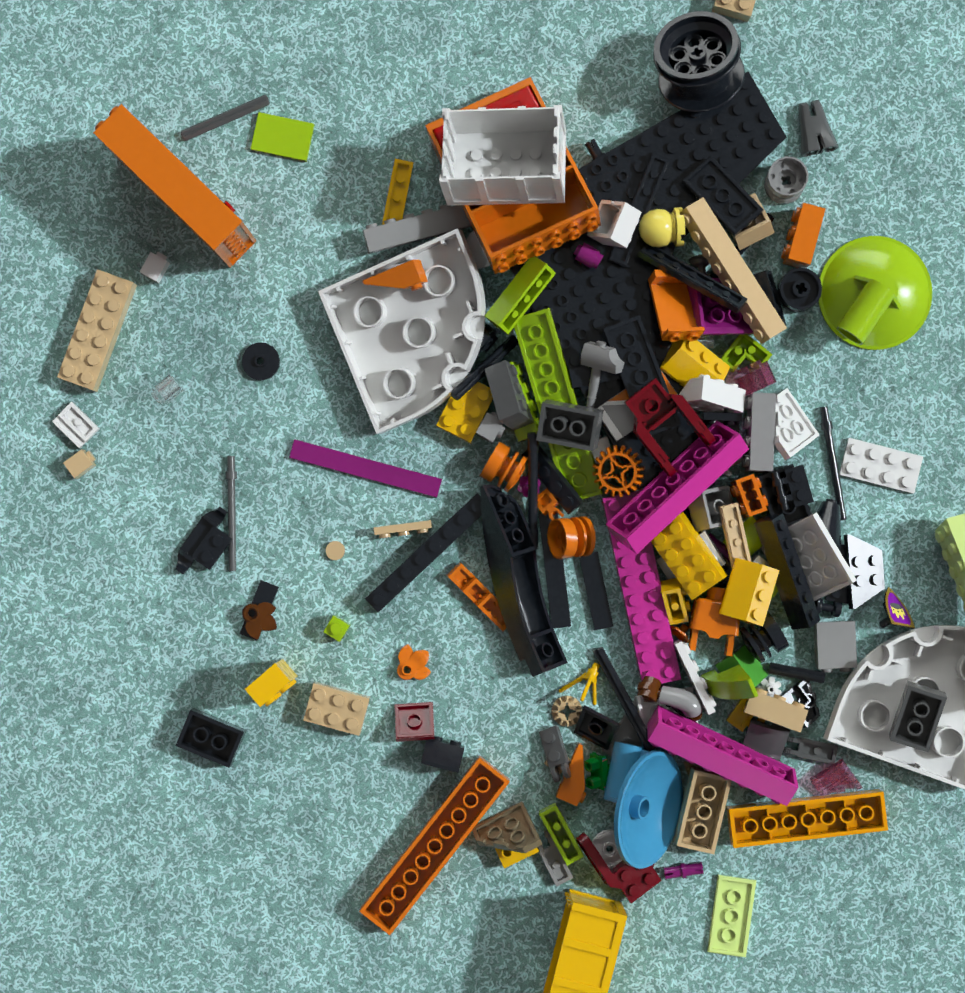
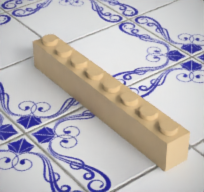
(732, 270)

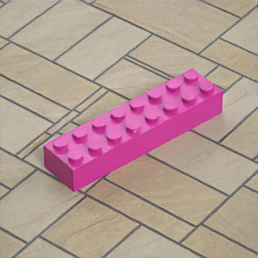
(668, 497)
(722, 755)

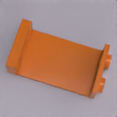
(673, 308)

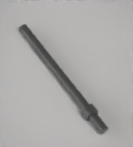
(231, 475)

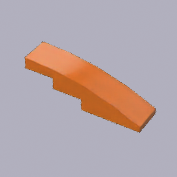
(477, 593)

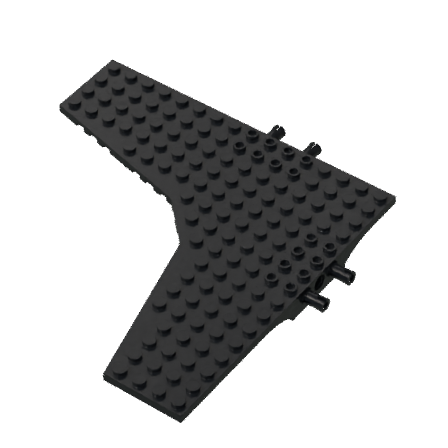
(591, 298)

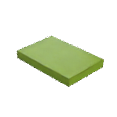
(282, 136)

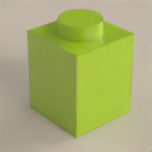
(337, 628)

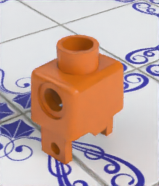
(706, 617)

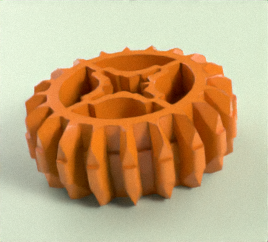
(621, 479)

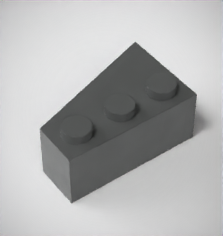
(508, 395)

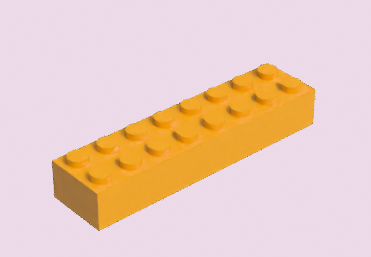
(807, 818)

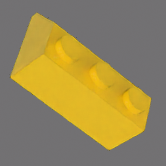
(691, 359)
(749, 592)

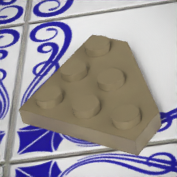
(509, 831)

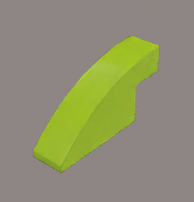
(730, 684)

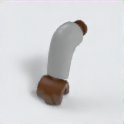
(675, 697)

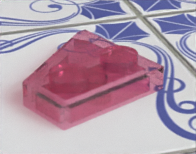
(835, 779)

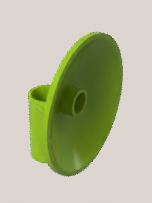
(875, 292)

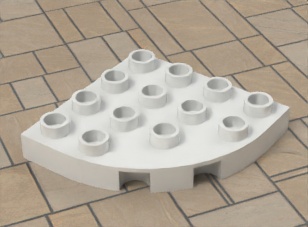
(406, 343)
(874, 690)

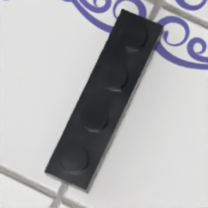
(556, 482)

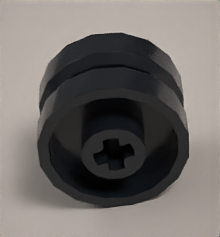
(807, 282)

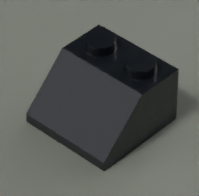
(443, 754)

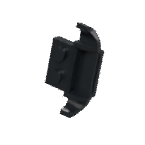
(205, 542)

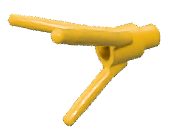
(591, 678)

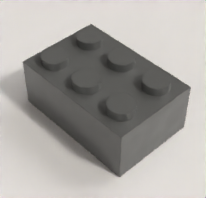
(569, 425)
(917, 716)

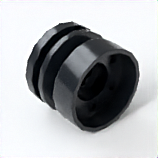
(763, 638)

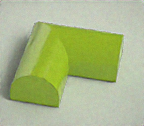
(742, 348)

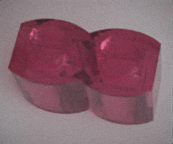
(755, 378)

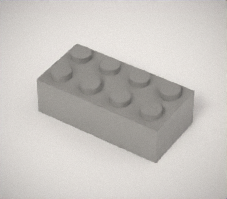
(759, 432)

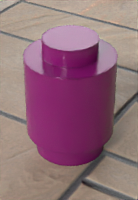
(588, 255)

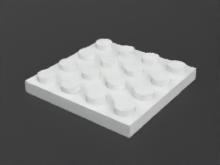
(819, 557)

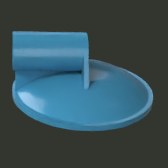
(647, 802)

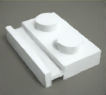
(76, 425)

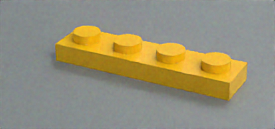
(398, 190)

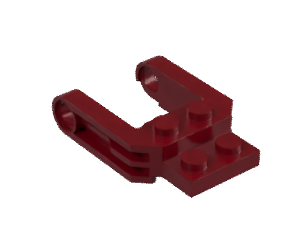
(651, 408)
(630, 880)

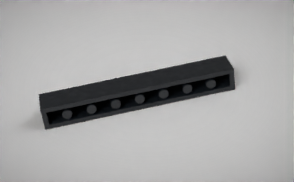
(425, 554)

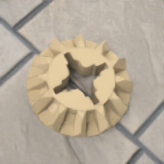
(560, 704)

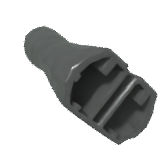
(815, 130)

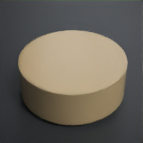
(335, 550)

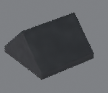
(596, 727)

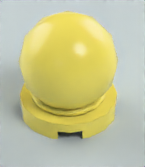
(661, 227)

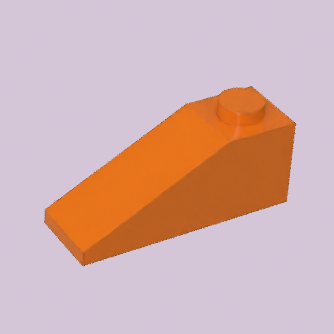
(404, 276)
(573, 788)

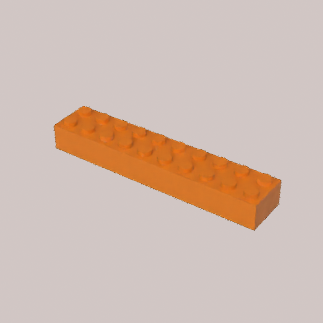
(434, 845)

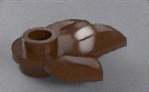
(261, 621)

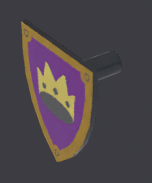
(896, 611)

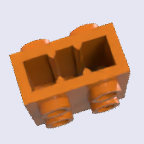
(749, 495)

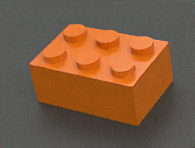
(803, 235)

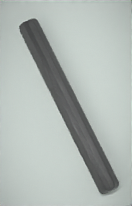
(225, 117)

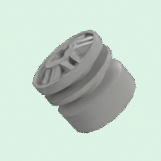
(786, 169)

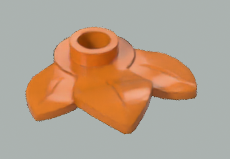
(415, 662)

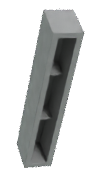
(414, 228)

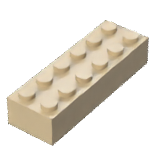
(97, 330)

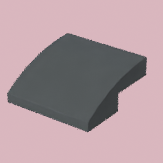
(767, 739)

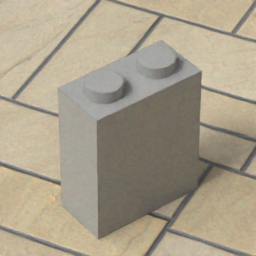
(835, 646)

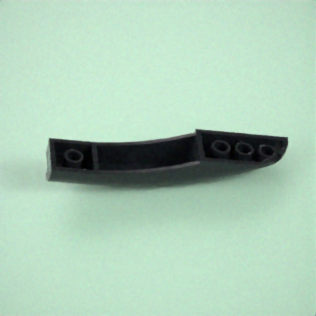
(517, 581)

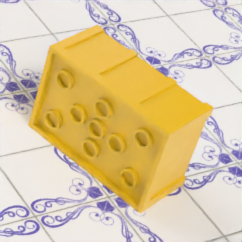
(586, 944)

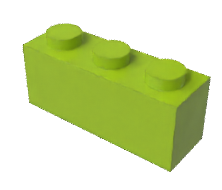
(561, 833)

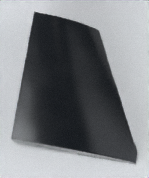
(805, 696)

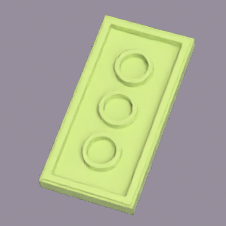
(731, 915)

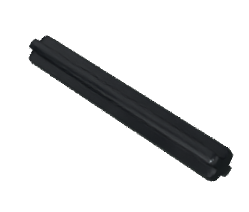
(480, 372)

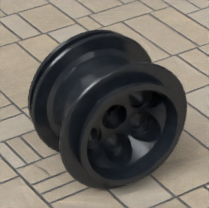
(699, 61)

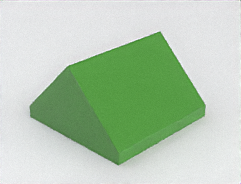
(746, 661)

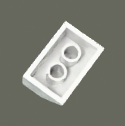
(713, 395)

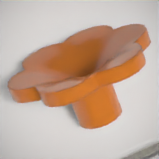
(680, 632)

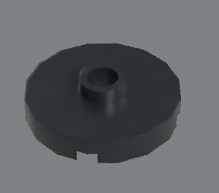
(265, 370)

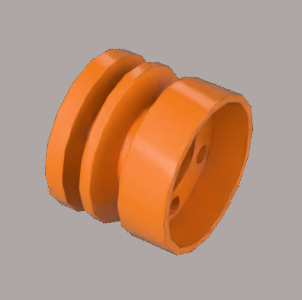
(503, 467)
(571, 537)

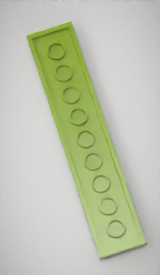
(552, 382)

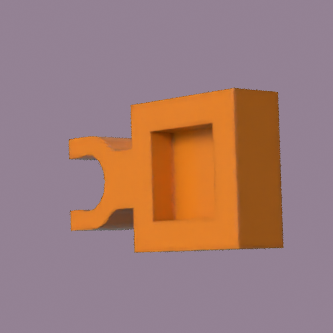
(547, 504)

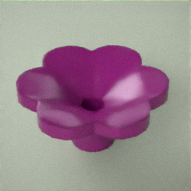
(522, 487)

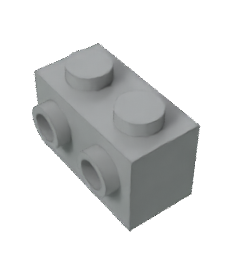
(490, 428)

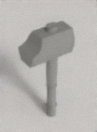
(599, 358)

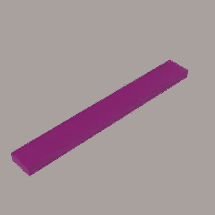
(365, 468)

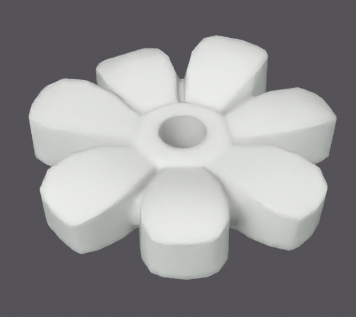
(766, 685)

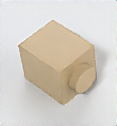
(80, 463)

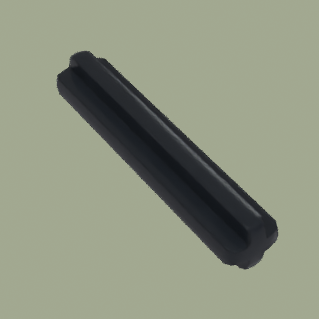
(796, 672)

